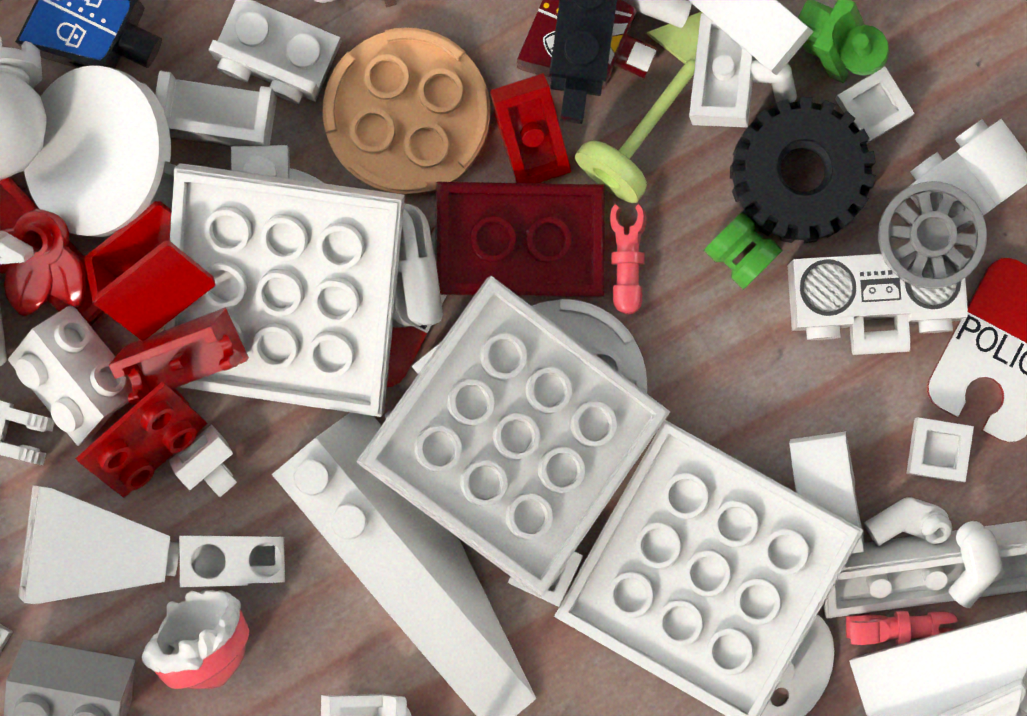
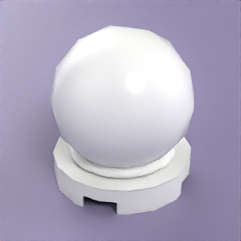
(21, 108)

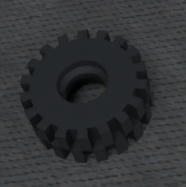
(796, 213)

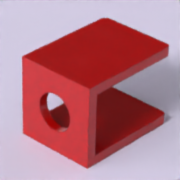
(144, 276)

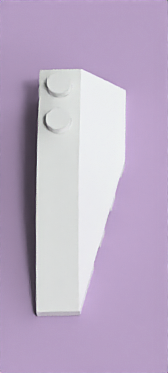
(408, 566)

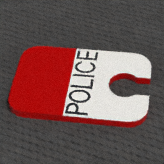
(991, 346)

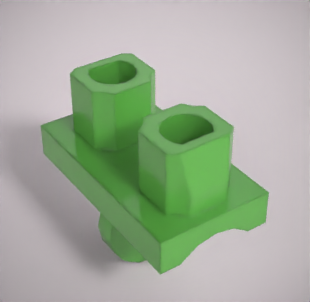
(843, 39)

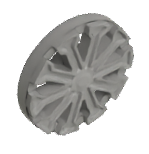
(932, 235)

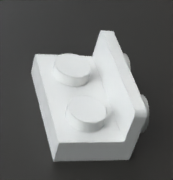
(275, 49)

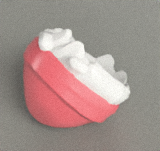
(199, 641)

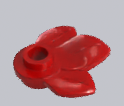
(51, 269)

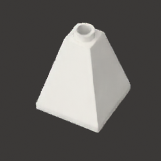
(88, 550)

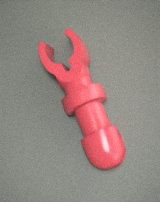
(627, 292)
(874, 629)

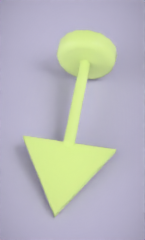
(614, 167)

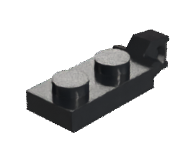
(581, 53)

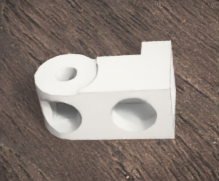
(230, 560)

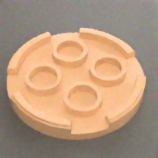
(406, 111)

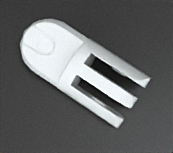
(417, 279)

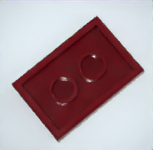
(523, 235)

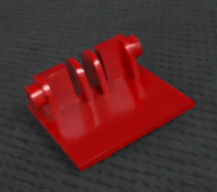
(142, 440)

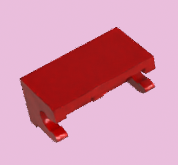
(180, 354)

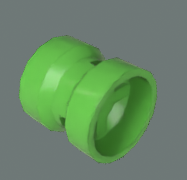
(734, 241)

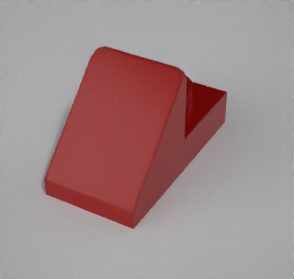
(530, 130)

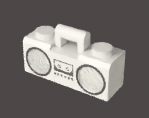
(857, 288)

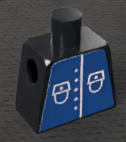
(89, 32)

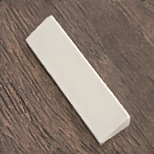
(920, 573)

